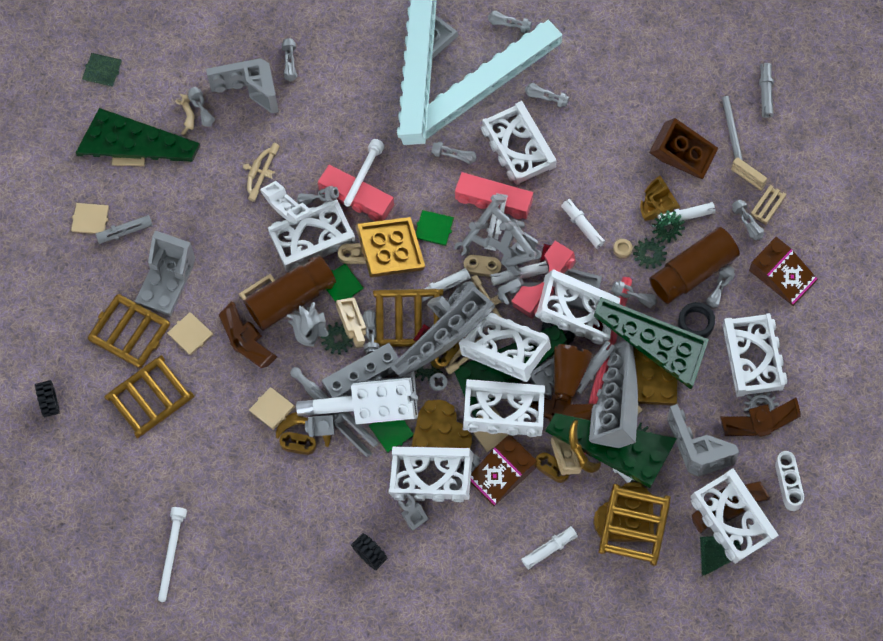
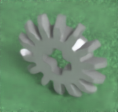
(760, 399)

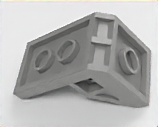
(251, 73)
(170, 268)
(702, 453)

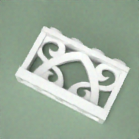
(531, 130)
(324, 248)
(563, 284)
(500, 361)
(742, 377)
(494, 423)
(438, 455)
(745, 500)

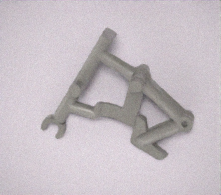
(512, 228)

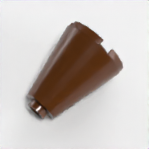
(569, 369)

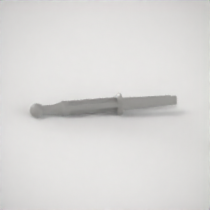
(316, 393)

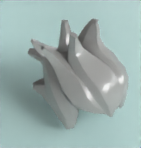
(308, 325)

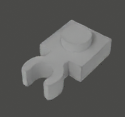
(413, 513)

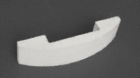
(283, 204)

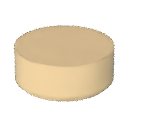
(622, 248)

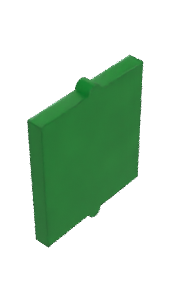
(434, 227)
(346, 284)
(391, 433)

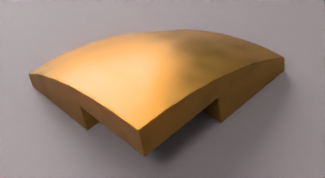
(657, 200)

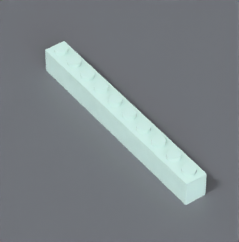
(417, 72)
(491, 76)

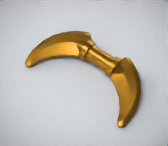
(293, 419)
(584, 463)

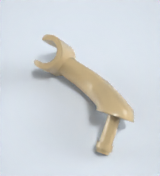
(189, 123)

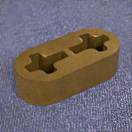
(448, 355)
(297, 438)
(549, 471)

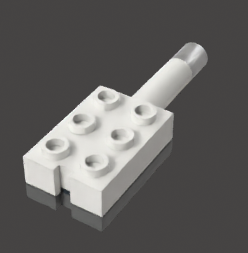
(370, 400)

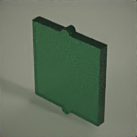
(102, 69)

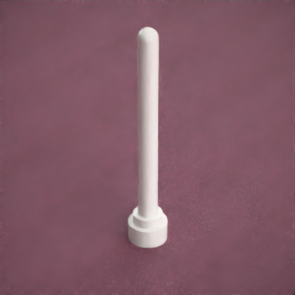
(375, 148)
(177, 515)

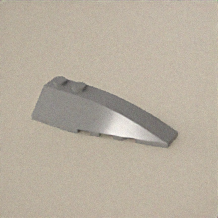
(446, 332)
(617, 404)

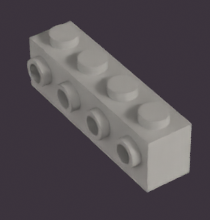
(370, 367)

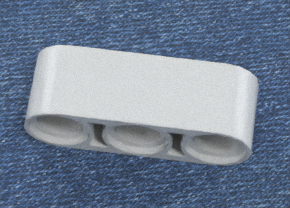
(789, 471)

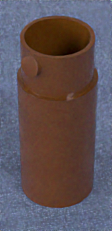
(694, 265)
(289, 292)

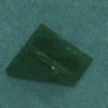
(713, 554)

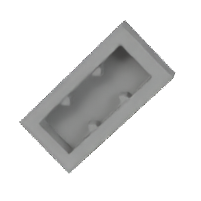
(441, 306)

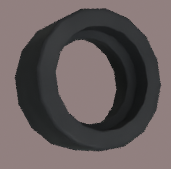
(701, 308)

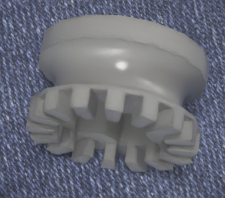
(432, 381)

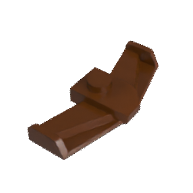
(245, 337)
(564, 407)
(761, 420)
(756, 490)

